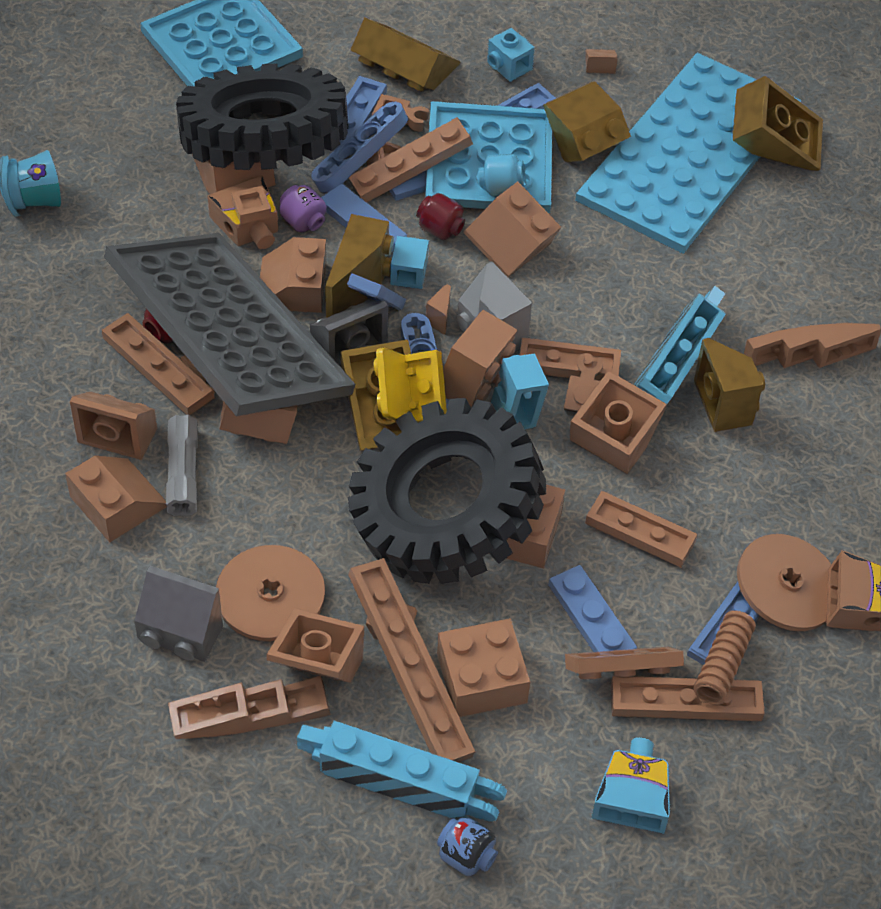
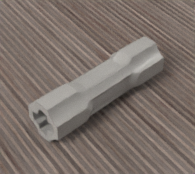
(181, 484)

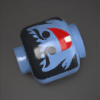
(467, 846)

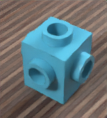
(510, 54)

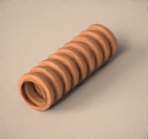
(724, 657)

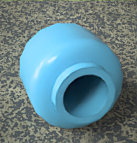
(501, 173)

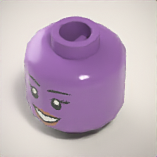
(302, 208)

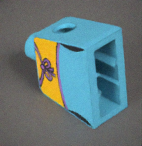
(635, 789)

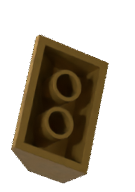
(402, 55)

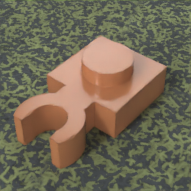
(415, 115)
(581, 387)

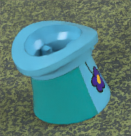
(29, 182)

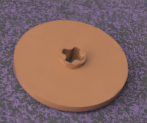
(272, 566)
(763, 585)

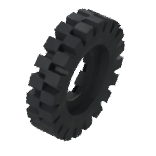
(214, 111)
(500, 512)

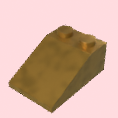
(777, 125)
(361, 252)
(367, 418)

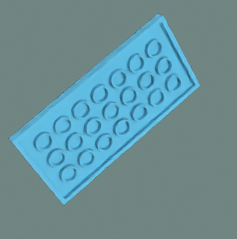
(677, 160)

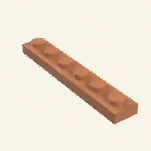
(411, 661)

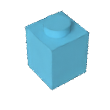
(409, 262)

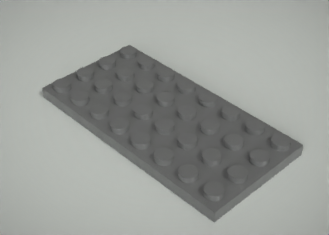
(229, 323)

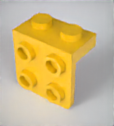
(409, 382)

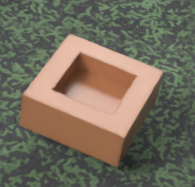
(251, 204)

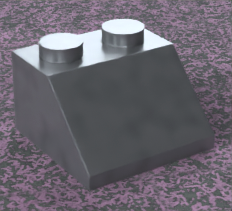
(352, 328)
(178, 614)

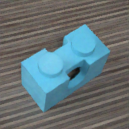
(518, 379)

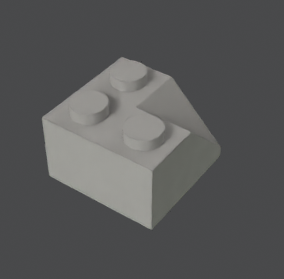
(499, 297)

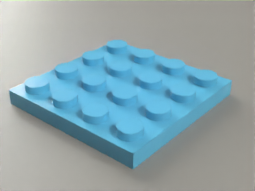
(218, 37)
(493, 132)

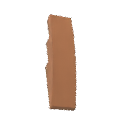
(818, 342)
(244, 710)

